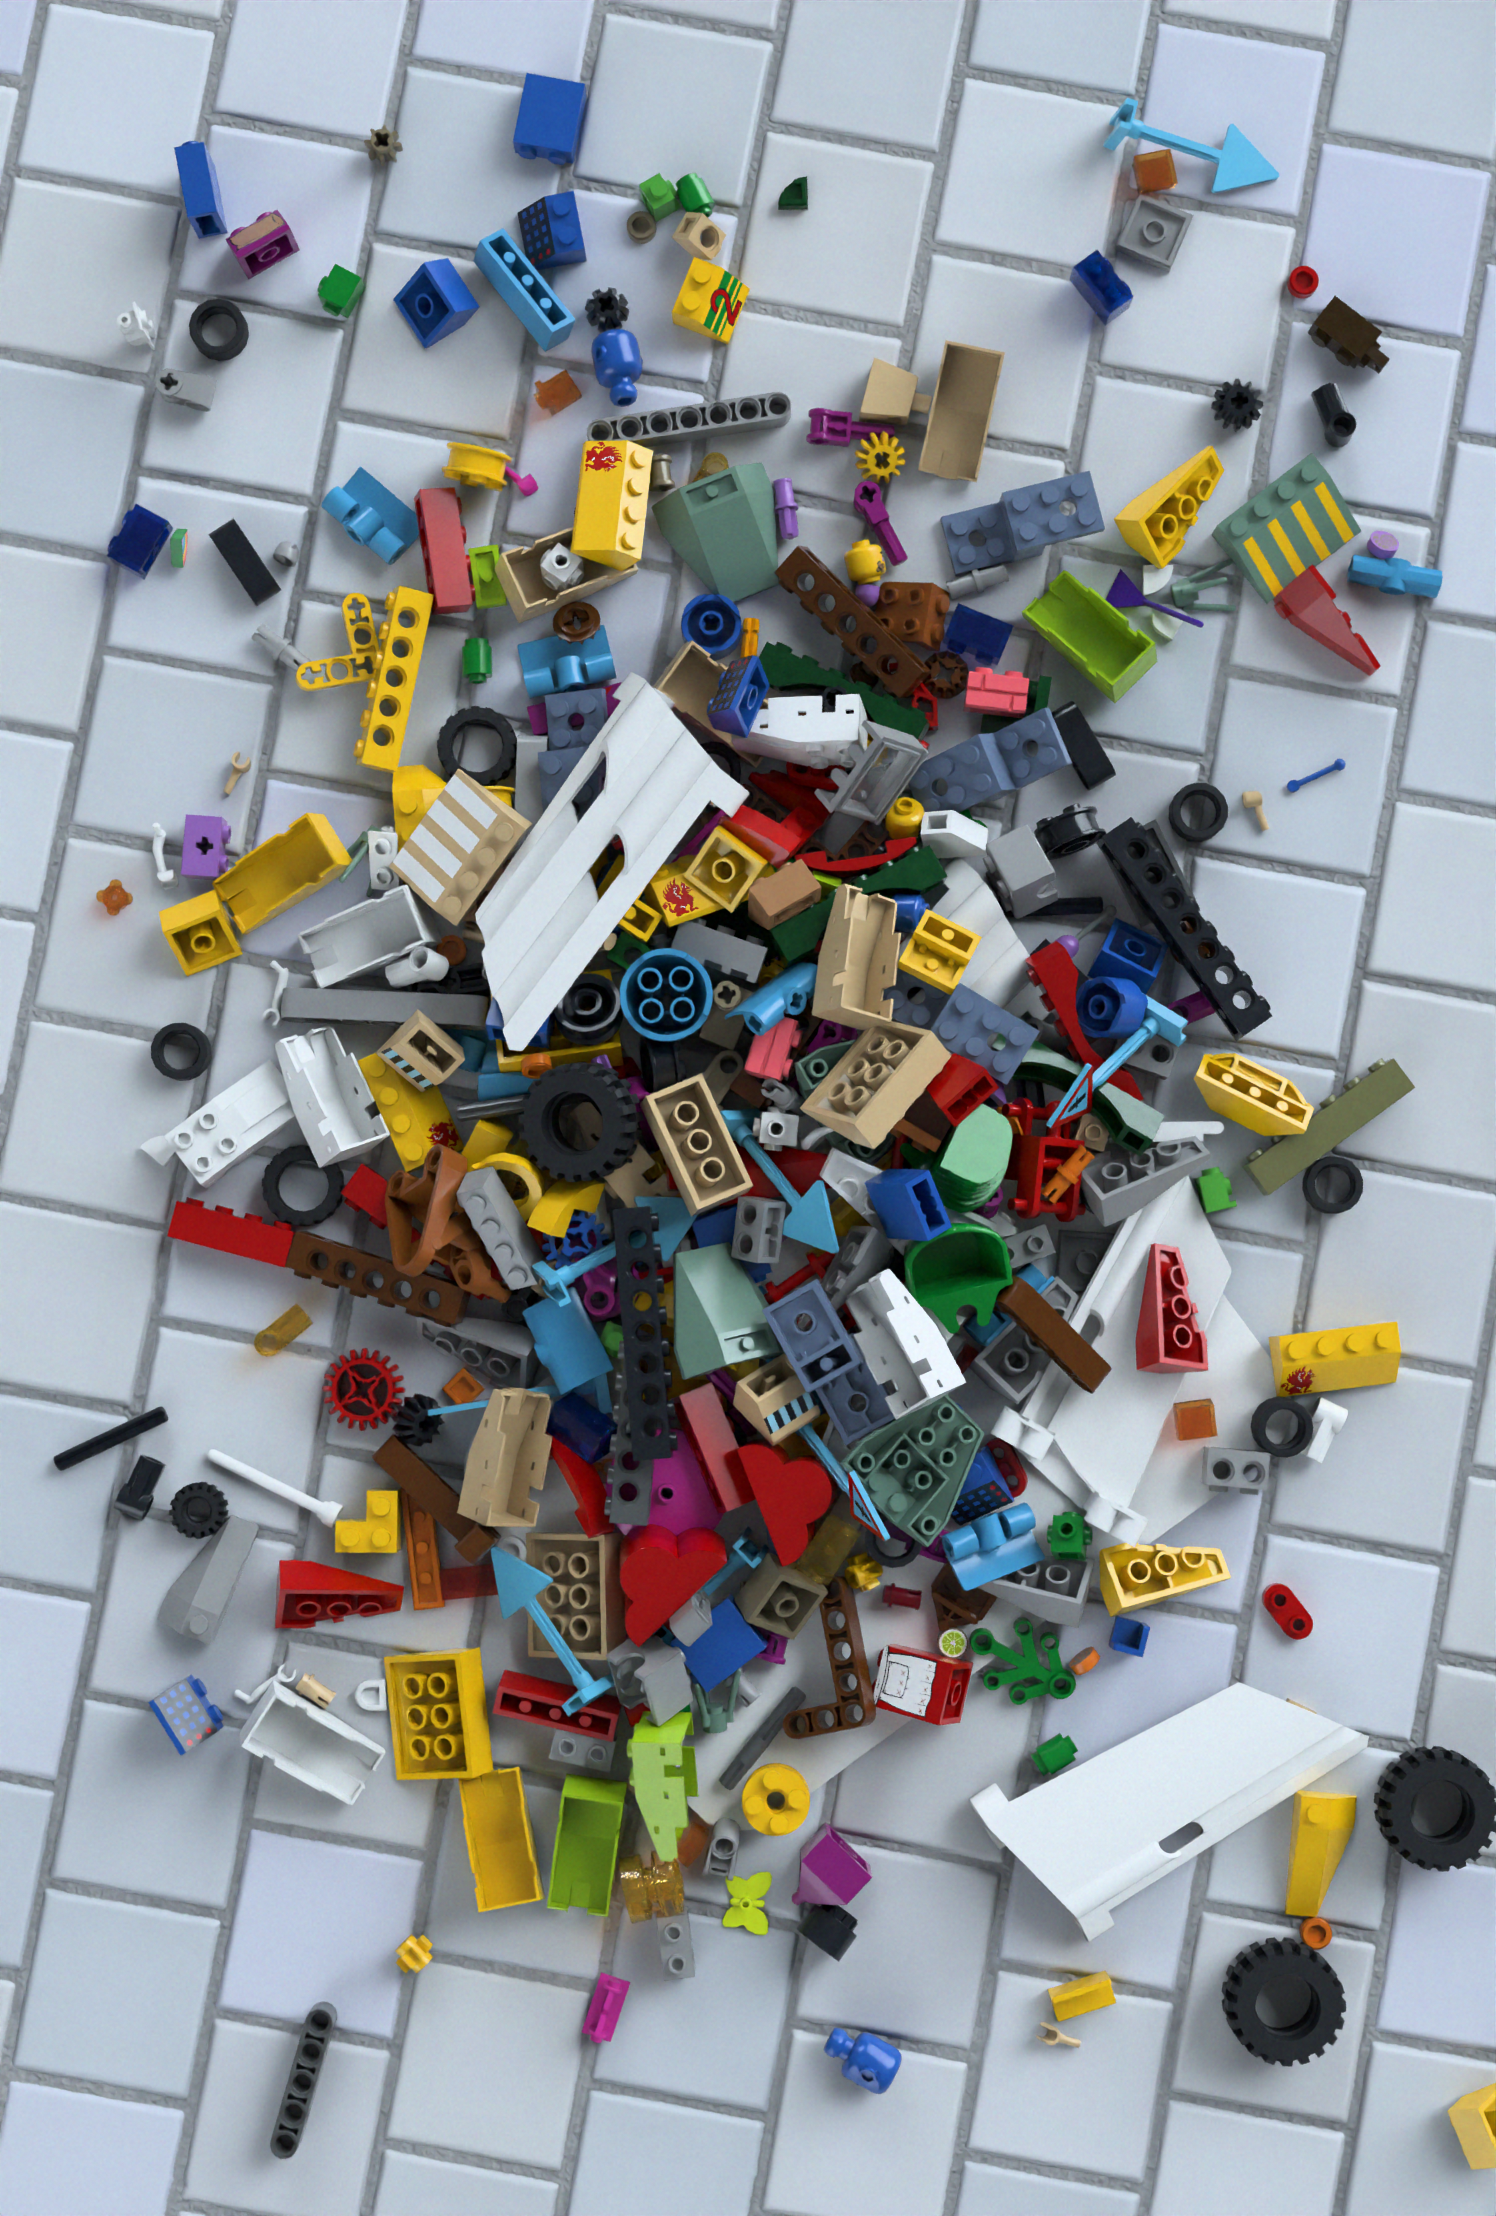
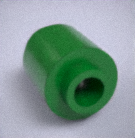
(694, 195)
(477, 660)
(1054, 1754)

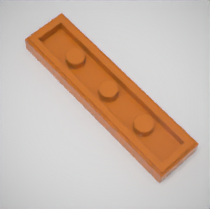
(422, 1554)

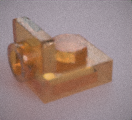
(556, 393)

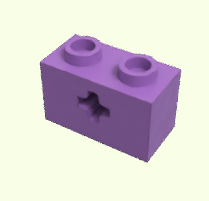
(197, 834)

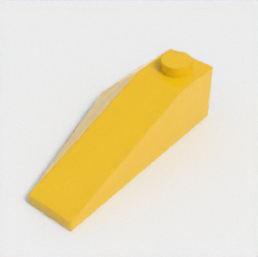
(1152, 1574)

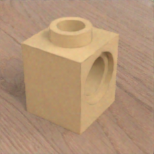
(689, 234)
(1092, 1132)

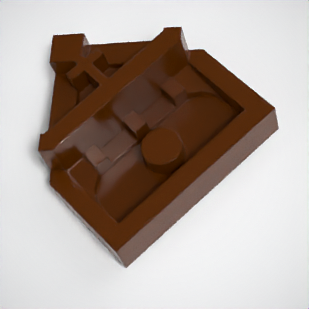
(954, 1605)

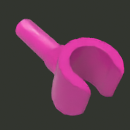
(526, 485)

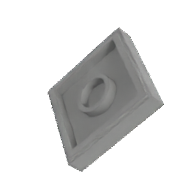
(1154, 232)

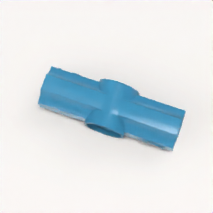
(1394, 576)

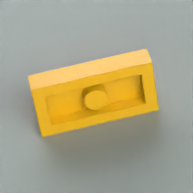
(1082, 1996)

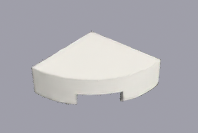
(1154, 578)
(159, 1149)

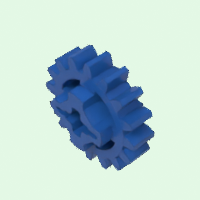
(583, 1231)

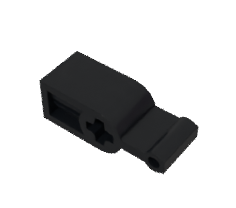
(467, 981)

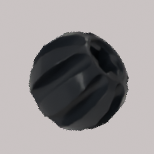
(608, 318)

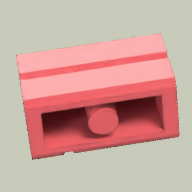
(996, 693)
(771, 1052)

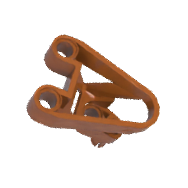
(442, 1239)

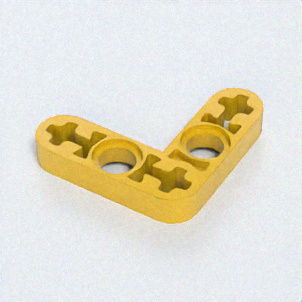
(358, 652)

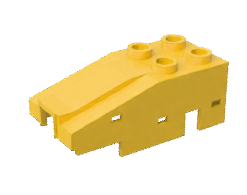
(282, 872)
(500, 1839)

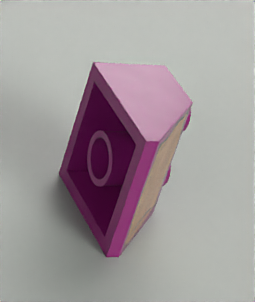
(262, 243)

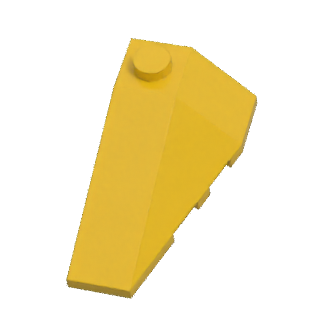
(1164, 512)
(488, 1138)
(1317, 1842)

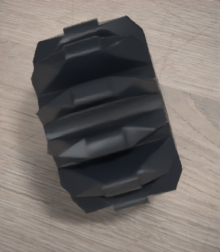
(1229, 413)
(413, 1422)

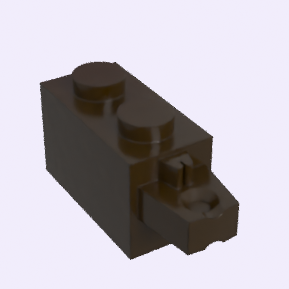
(1348, 336)

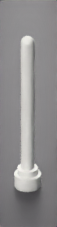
(326, 1511)

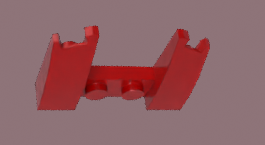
(775, 840)

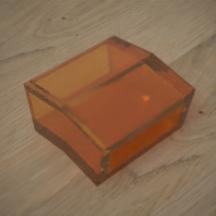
(1154, 171)
(1194, 1419)
(692, 1843)

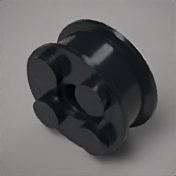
(1069, 832)
(590, 1026)
(660, 1064)

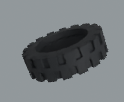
(482, 716)
(272, 1194)

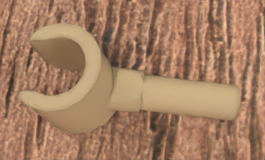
(238, 769)
(1254, 799)
(1053, 2036)

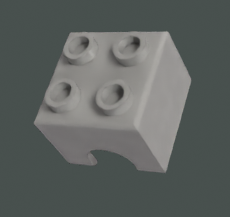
(1020, 872)
(651, 1676)

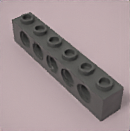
(638, 1510)

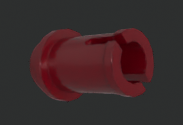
(901, 1597)

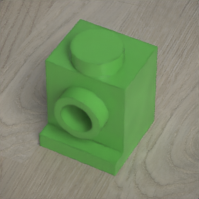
(659, 197)
(1214, 1190)
(611, 1338)

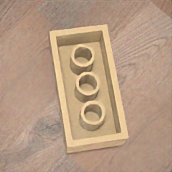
(696, 1144)

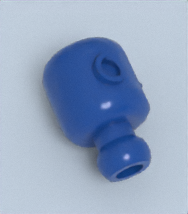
(617, 364)
(866, 2059)

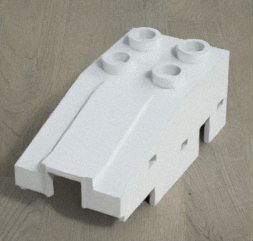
(808, 739)
(369, 936)
(329, 1096)
(233, 1124)
(906, 1341)
(310, 1743)

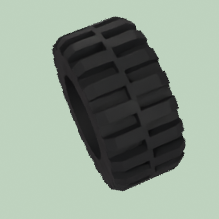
(543, 1127)
(1464, 1837)
(1302, 2037)

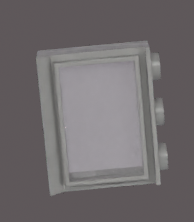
(877, 776)

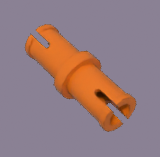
(1067, 1174)

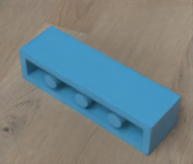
(524, 289)

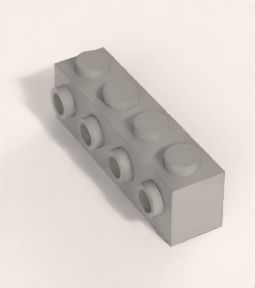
(500, 1227)

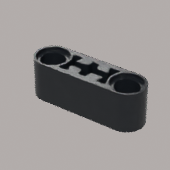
(244, 562)
(1082, 746)

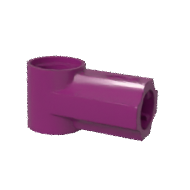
(1193, 1007)

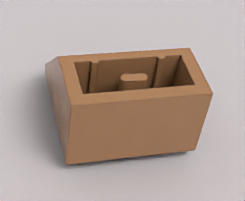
(782, 894)

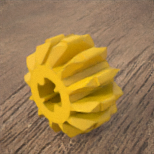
(868, 459)

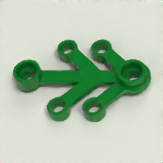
(1026, 1665)

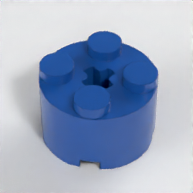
(712, 610)
(1110, 1007)

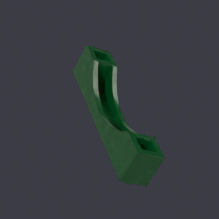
(790, 672)
(914, 874)
(1125, 1117)

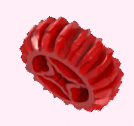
(372, 1400)

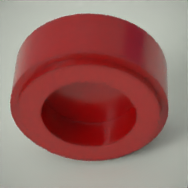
(1302, 282)

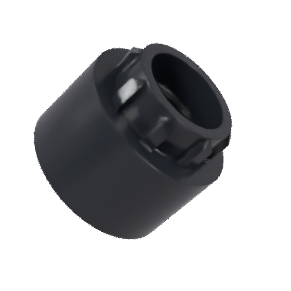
(829, 1929)

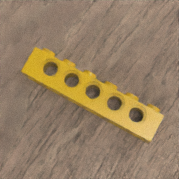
(418, 608)

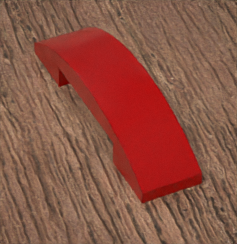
(893, 851)
(586, 1488)

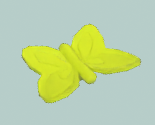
(745, 1903)

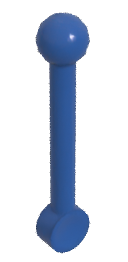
(1294, 785)

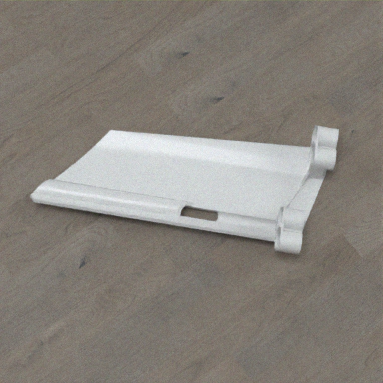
(1103, 1440)
(1214, 1764)

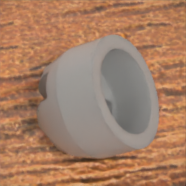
(285, 554)

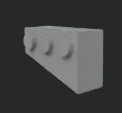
(721, 949)

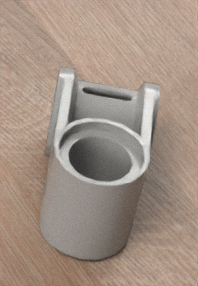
(191, 390)
(722, 1852)

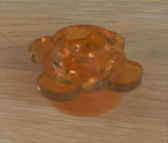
(123, 897)

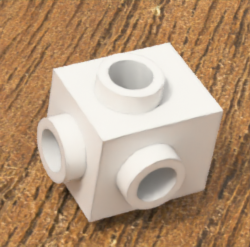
(564, 576)
(787, 1129)

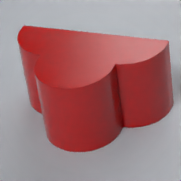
(788, 1493)
(664, 1572)

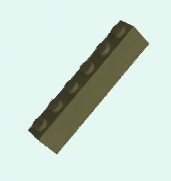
(1328, 1126)

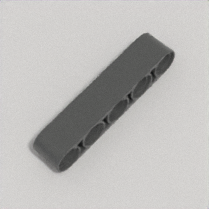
(295, 2092)

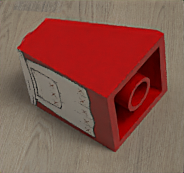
(921, 1684)

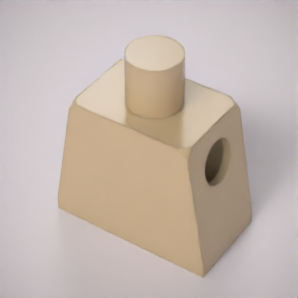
(891, 395)

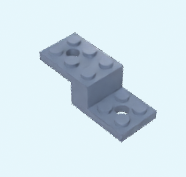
(1022, 523)
(570, 745)
(991, 765)
(964, 1024)
(829, 1361)

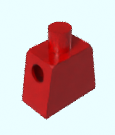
(961, 1088)

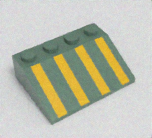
(1287, 528)

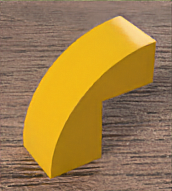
(558, 1203)

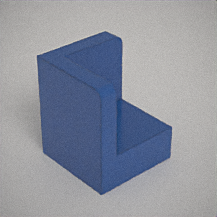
(1129, 1636)

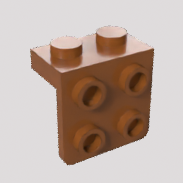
(914, 612)
(923, 1123)

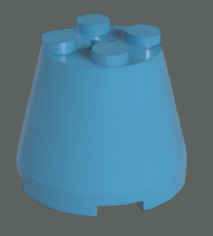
(661, 973)

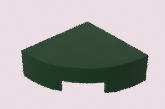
(794, 195)

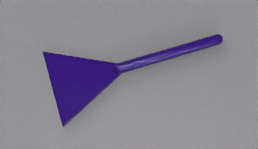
(1126, 594)

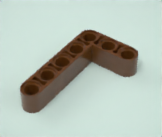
(858, 839)
(1052, 1334)
(435, 1497)
(841, 1670)

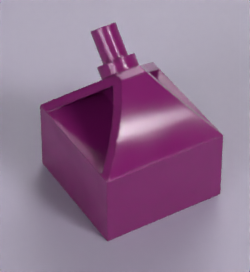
(830, 1870)

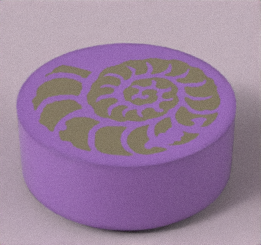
(1382, 544)

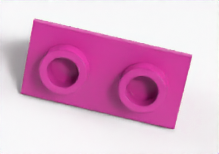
(605, 2008)

